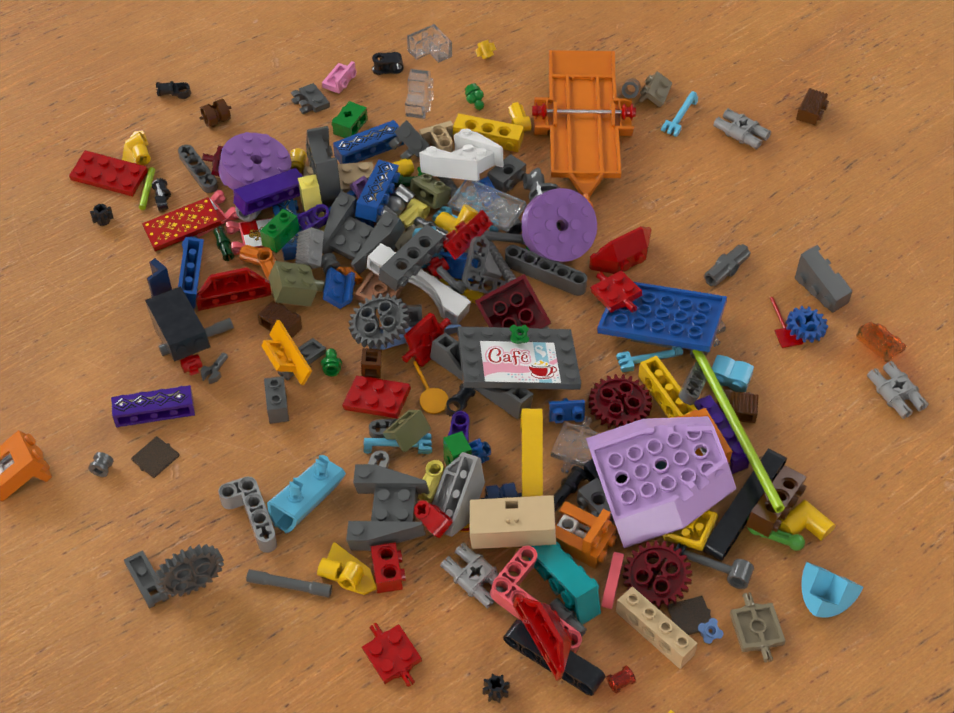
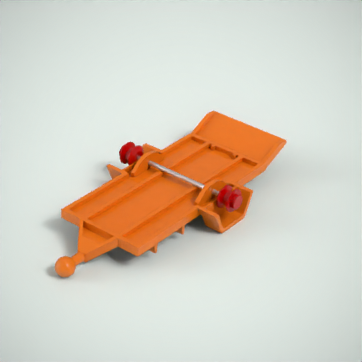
(583, 118)

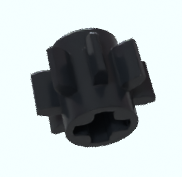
(101, 214)
(495, 688)

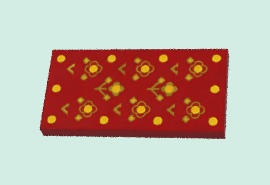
(181, 223)

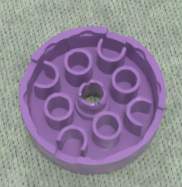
(251, 158)
(576, 221)

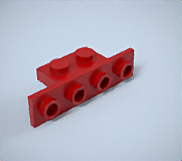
(459, 240)

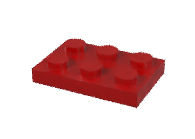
(376, 396)

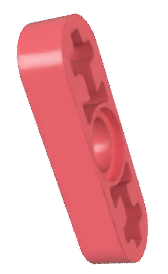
(612, 580)

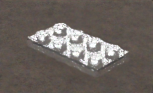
(498, 206)

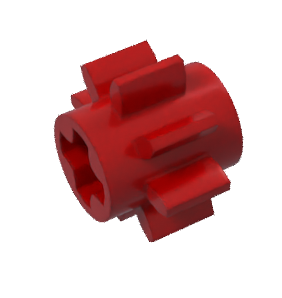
(434, 264)
(191, 364)

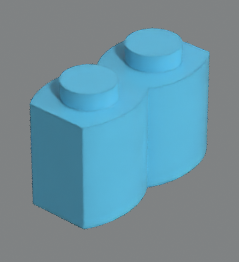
(732, 373)

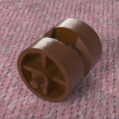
(216, 112)

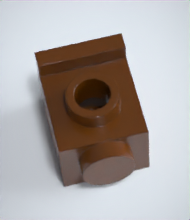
(371, 363)

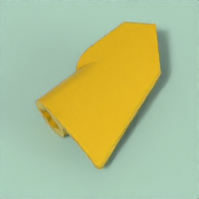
(136, 150)
(347, 571)

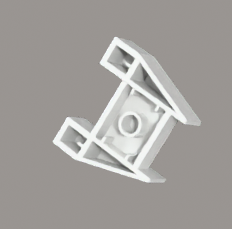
(471, 157)

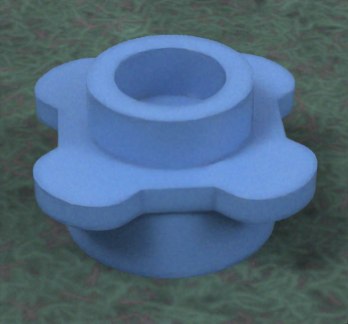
(704, 631)

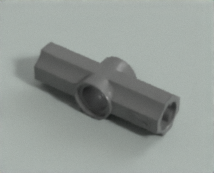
(727, 265)

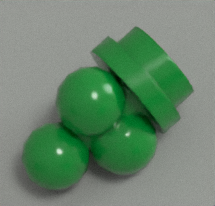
(474, 96)
(331, 363)

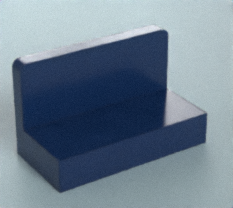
(159, 280)

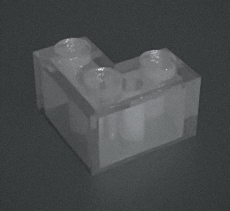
(429, 41)
(419, 93)

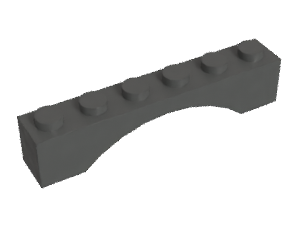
(512, 400)

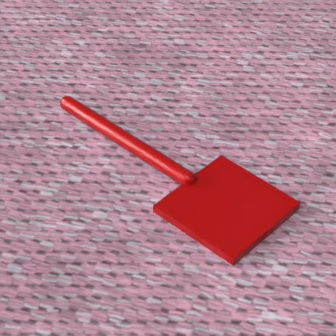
(783, 334)

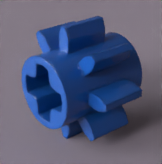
(480, 449)

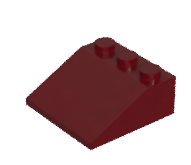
(513, 305)

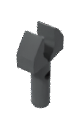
(457, 286)
(205, 371)

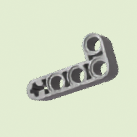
(259, 513)

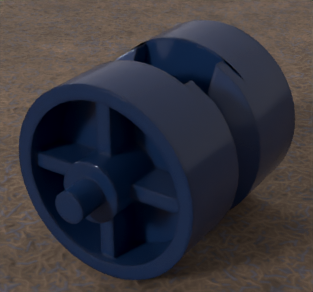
(507, 490)

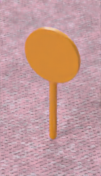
(432, 399)

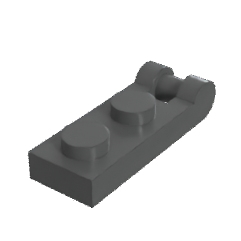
(143, 576)

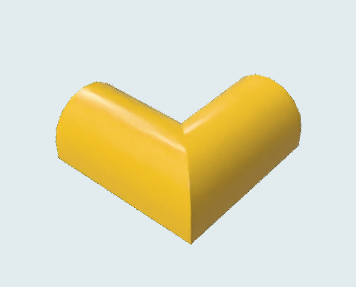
(448, 222)
(807, 517)
(695, 533)

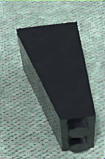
(177, 324)

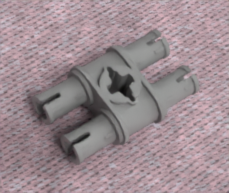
(742, 128)
(897, 389)
(476, 565)

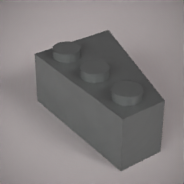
(821, 281)

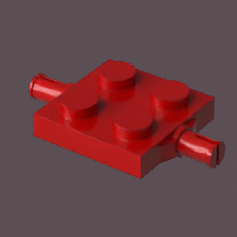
(616, 291)
(421, 336)
(392, 654)

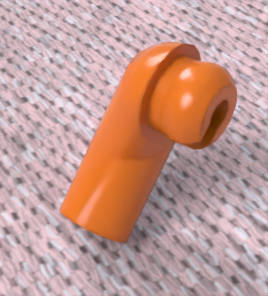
(346, 270)

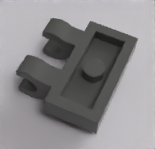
(310, 99)
(412, 138)

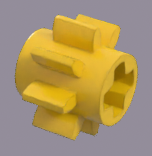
(485, 49)

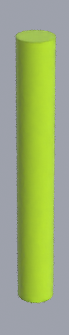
(147, 187)

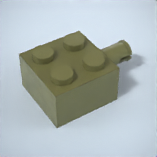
(294, 283)

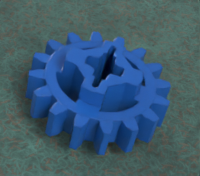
(806, 324)

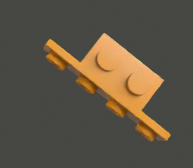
(285, 354)

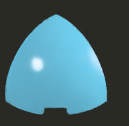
(827, 592)

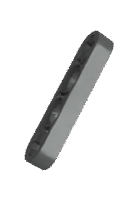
(195, 169)
(693, 385)

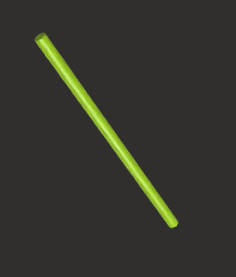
(739, 432)

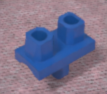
(566, 410)

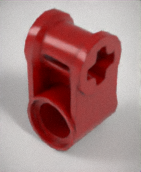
(432, 517)

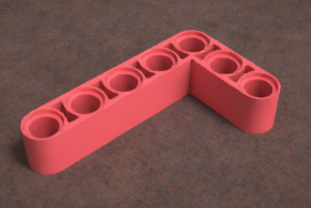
(512, 588)

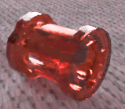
(621, 679)

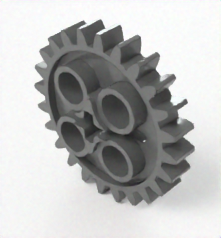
(393, 318)
(189, 570)

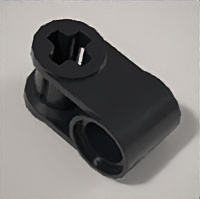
(389, 62)

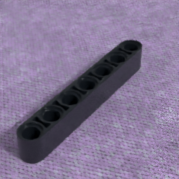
(739, 511)

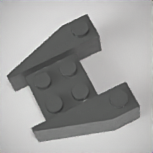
(325, 167)
(354, 238)
(392, 509)

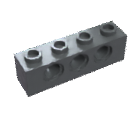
(411, 257)

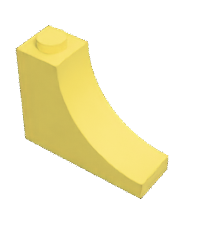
(310, 194)

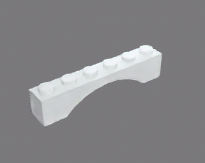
(449, 303)

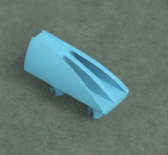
(304, 494)

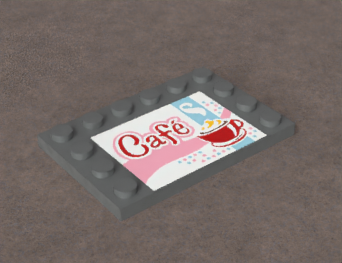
(496, 362)

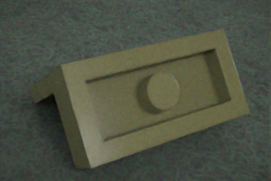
(408, 429)

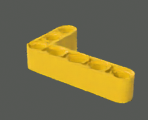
(532, 451)

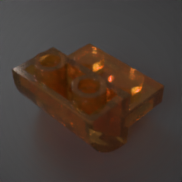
(880, 341)

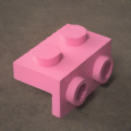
(339, 77)

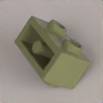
(430, 191)

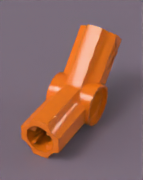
(260, 256)

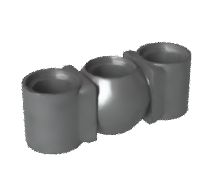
(398, 201)

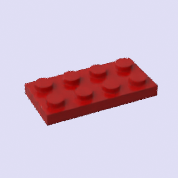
(108, 173)

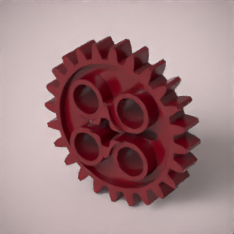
(627, 394)
(675, 582)

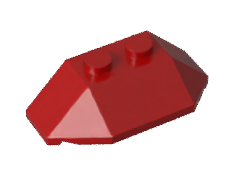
(622, 252)
(232, 288)
(546, 632)

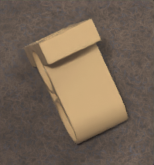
(439, 135)

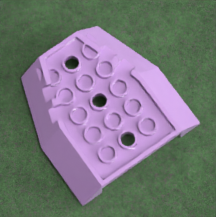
(664, 499)

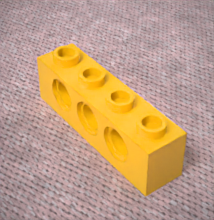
(504, 134)
(663, 387)

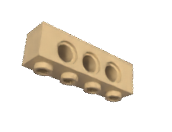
(656, 627)

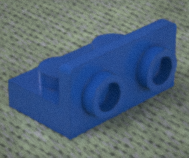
(457, 266)
(338, 288)

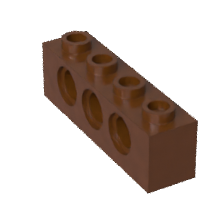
(788, 486)

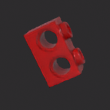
(384, 568)

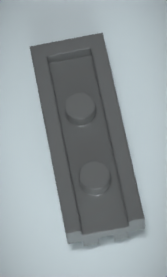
(311, 351)

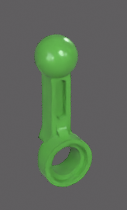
(795, 542)

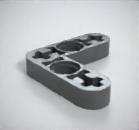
(477, 273)

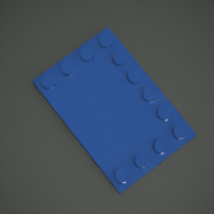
(668, 318)

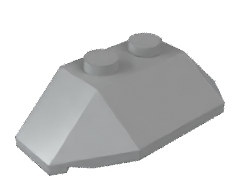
(459, 484)

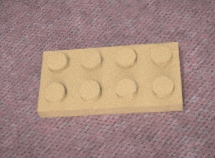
(348, 173)

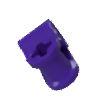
(311, 217)
(460, 417)

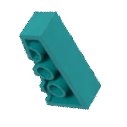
(569, 581)

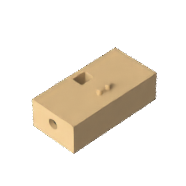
(512, 522)

